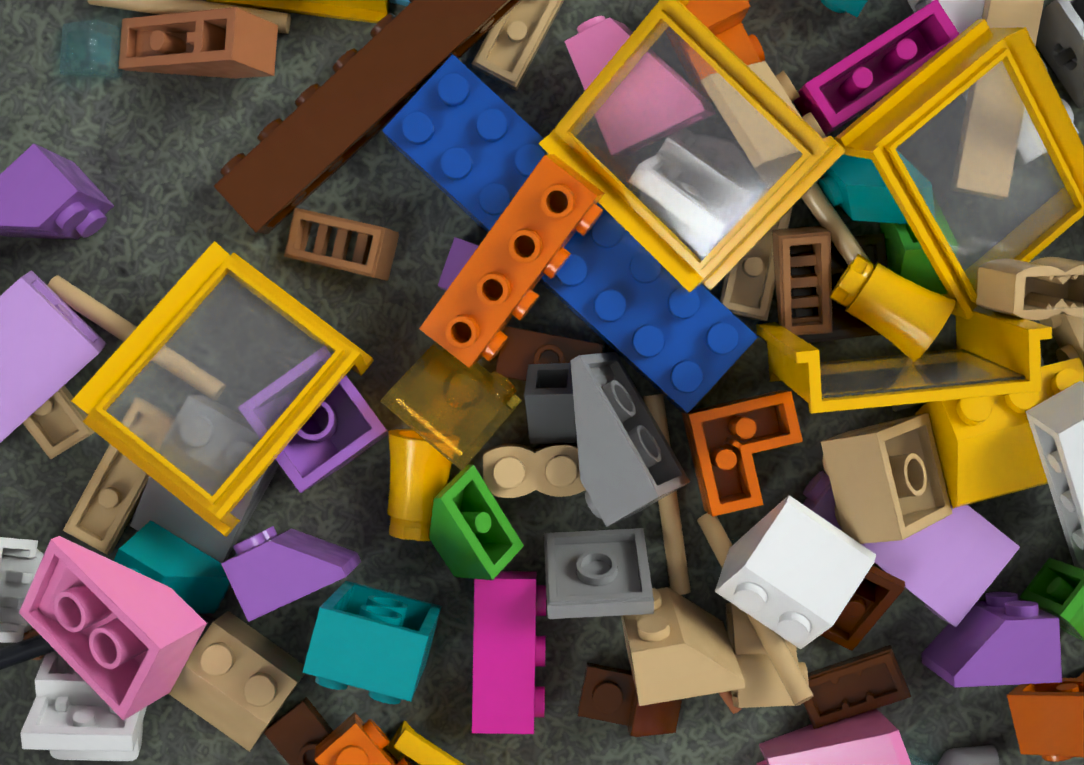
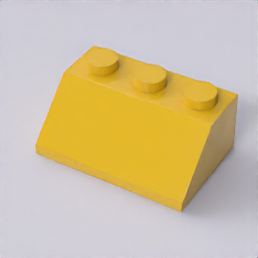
(988, 440)

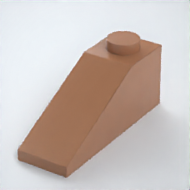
(200, 44)

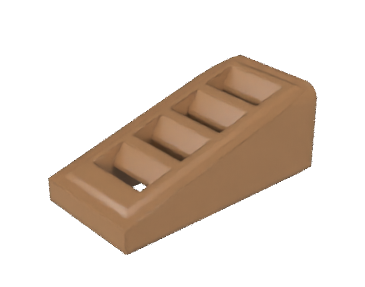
(380, 254)
(821, 279)

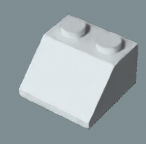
(794, 572)

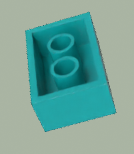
(372, 642)

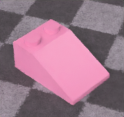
(111, 625)

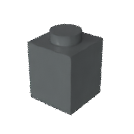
(550, 404)

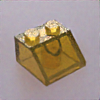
(452, 403)

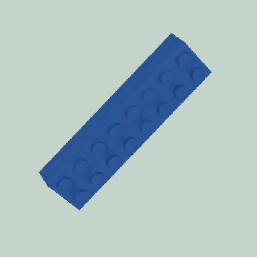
(481, 158)

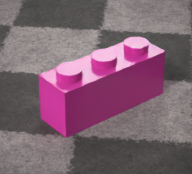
(875, 68)
(507, 653)

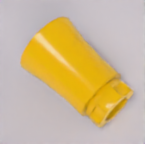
(893, 305)
(415, 480)

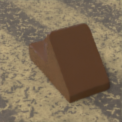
(865, 608)
(611, 697)

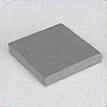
(597, 574)

